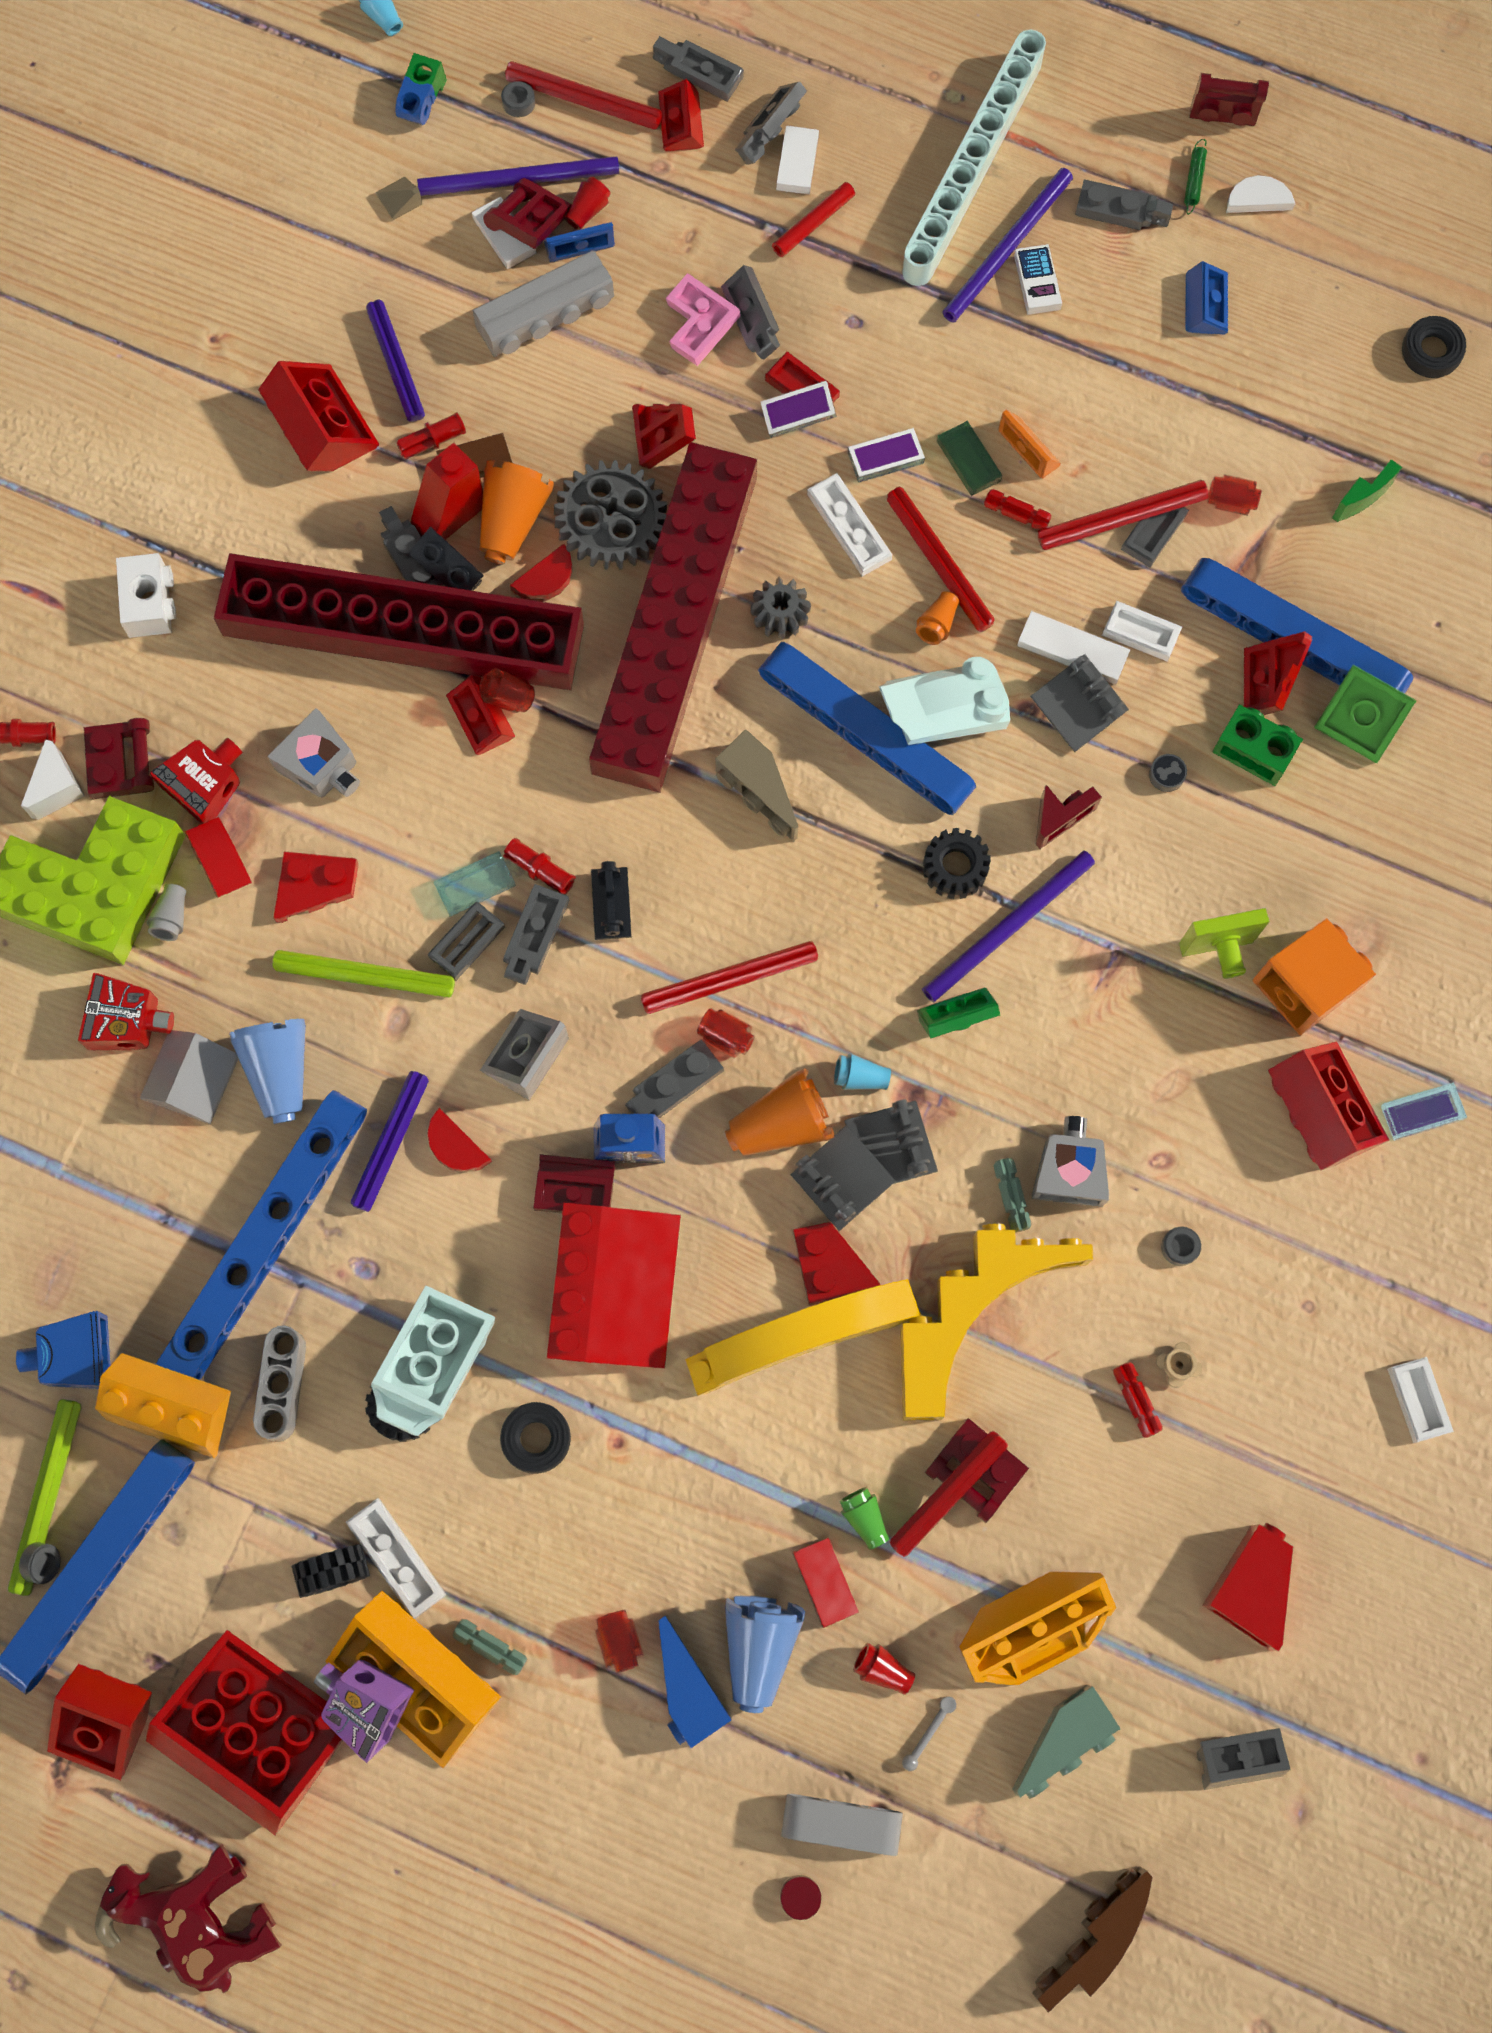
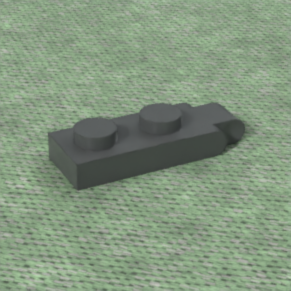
(756, 317)
(534, 933)
(675, 1081)

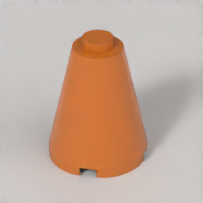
(509, 508)
(781, 1118)

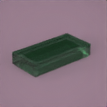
(969, 458)

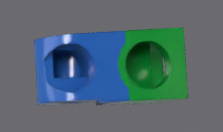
(420, 89)

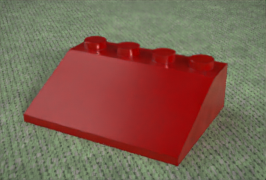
(613, 1286)
(246, 1732)

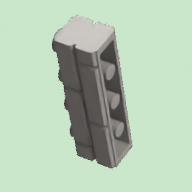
(544, 303)

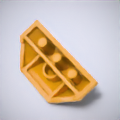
(1036, 1627)

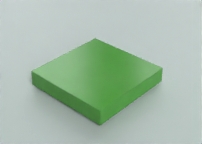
(1365, 713)

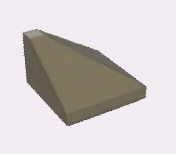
(400, 197)

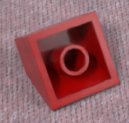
(98, 1721)

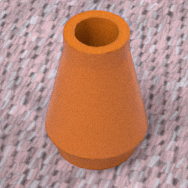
(937, 620)

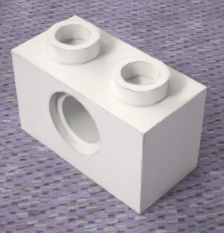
(135, 578)

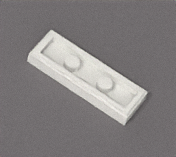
(849, 524)
(1068, 643)
(396, 1558)

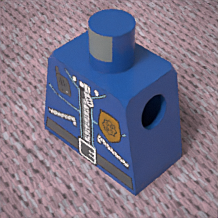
(629, 1138)

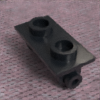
(445, 562)
(611, 902)

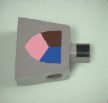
(316, 757)
(1072, 1167)

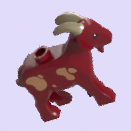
(185, 1925)

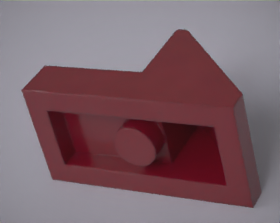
(1058, 818)

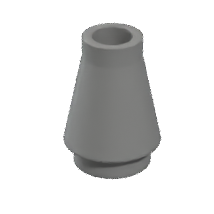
(168, 914)

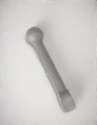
(947, 1705)

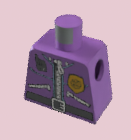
(363, 1705)

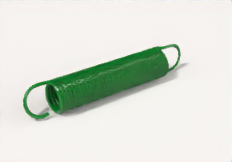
(1195, 176)

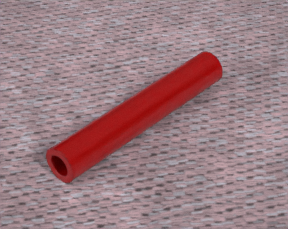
(813, 219)

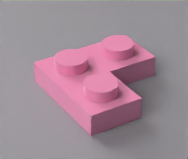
(707, 317)

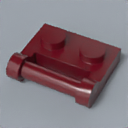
(1228, 100)
(534, 220)
(107, 759)
(1000, 1477)

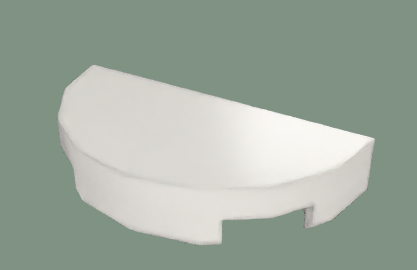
(1259, 195)

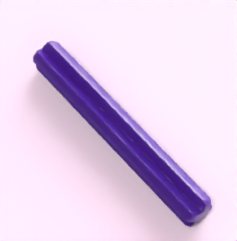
(395, 360)
(389, 1141)

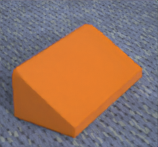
(1027, 444)

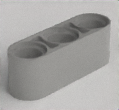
(271, 1366)
(842, 1824)

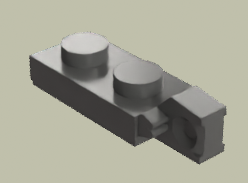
(699, 67)
(768, 121)
(1122, 206)
(399, 541)

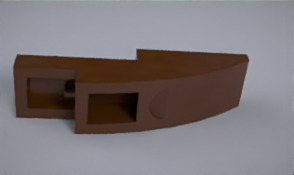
(1112, 1928)

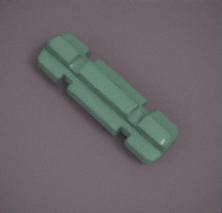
(1012, 1194)
(489, 1647)

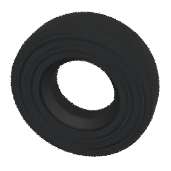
(1440, 328)
(513, 1427)

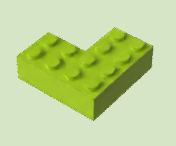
(104, 893)

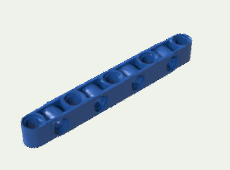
(263, 1237)

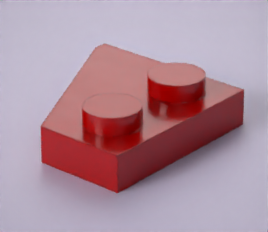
(661, 431)
(1272, 670)
(312, 882)
(829, 1264)

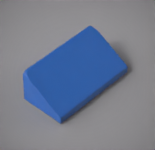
(579, 242)
(1206, 300)

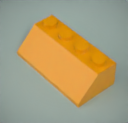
(447, 1694)

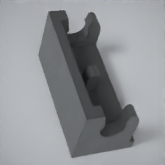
(1243, 1758)

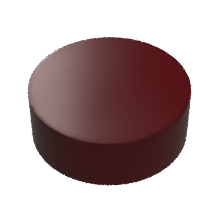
(800, 1897)

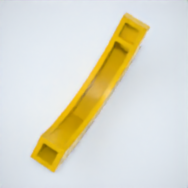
(802, 1333)

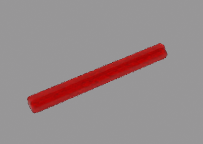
(584, 95)
(1123, 514)
(940, 559)
(729, 977)

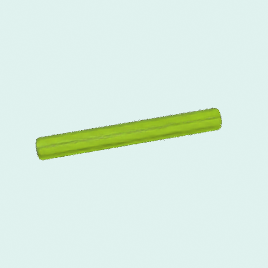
(363, 973)
(46, 1487)

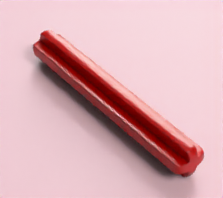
(948, 1493)

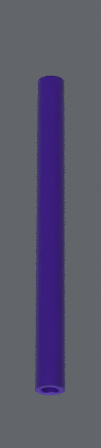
(511, 176)
(1007, 245)
(1008, 926)

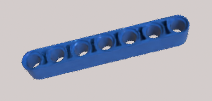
(1271, 617)
(866, 728)
(94, 1566)

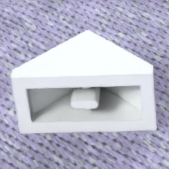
(51, 784)

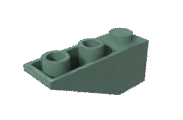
(1070, 1732)

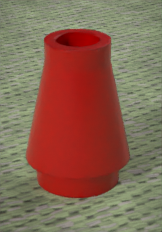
(588, 202)
(882, 1669)

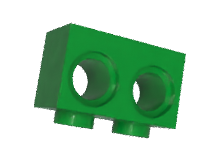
(1253, 753)

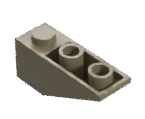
(754, 774)

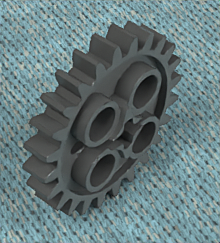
(600, 540)

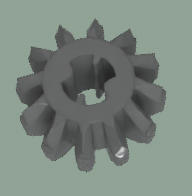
(778, 619)

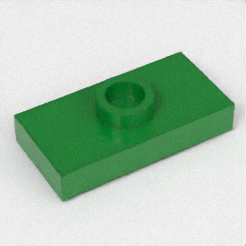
(958, 1012)

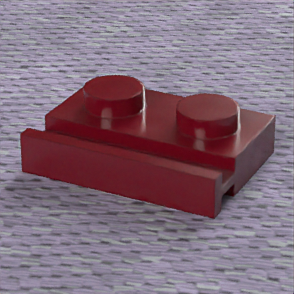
(572, 1181)

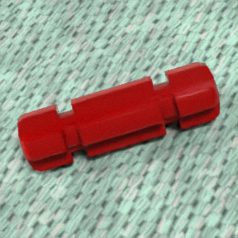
(1017, 509)
(1137, 1399)

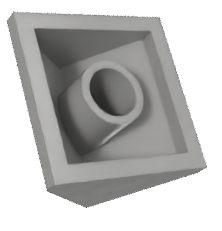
(526, 1052)
(190, 1075)

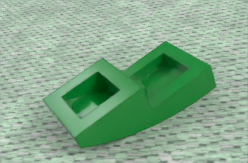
(1365, 494)

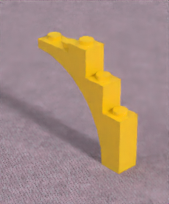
(998, 1266)

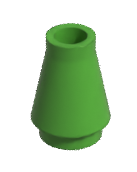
(865, 1517)

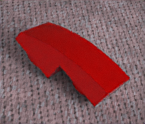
(218, 857)

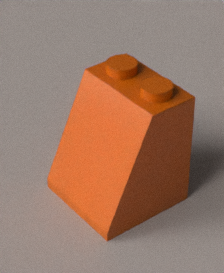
(1314, 975)

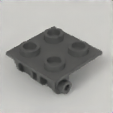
(1079, 702)
(897, 1140)
(842, 1177)

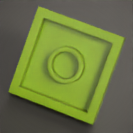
(1225, 936)

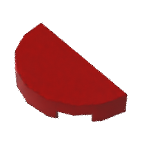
(545, 578)
(453, 1146)

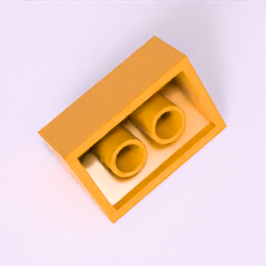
(163, 1404)

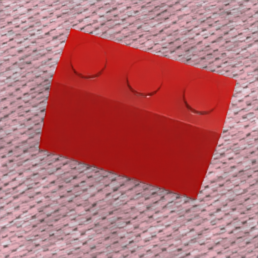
(317, 415)
(1327, 1105)

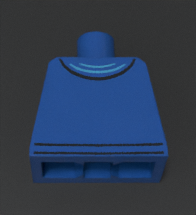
(69, 1352)

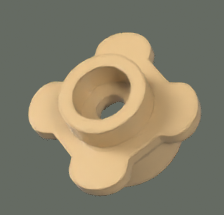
(1190, 1365)

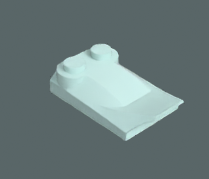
(948, 702)
(429, 1361)

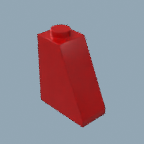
(448, 493)
(1256, 1586)

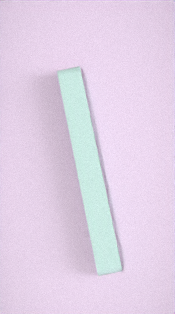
(981, 141)

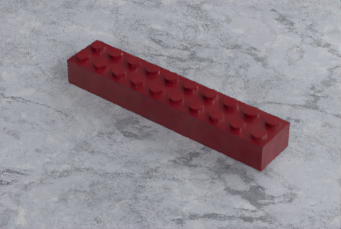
(674, 618)
(398, 621)

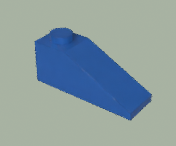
(690, 1697)

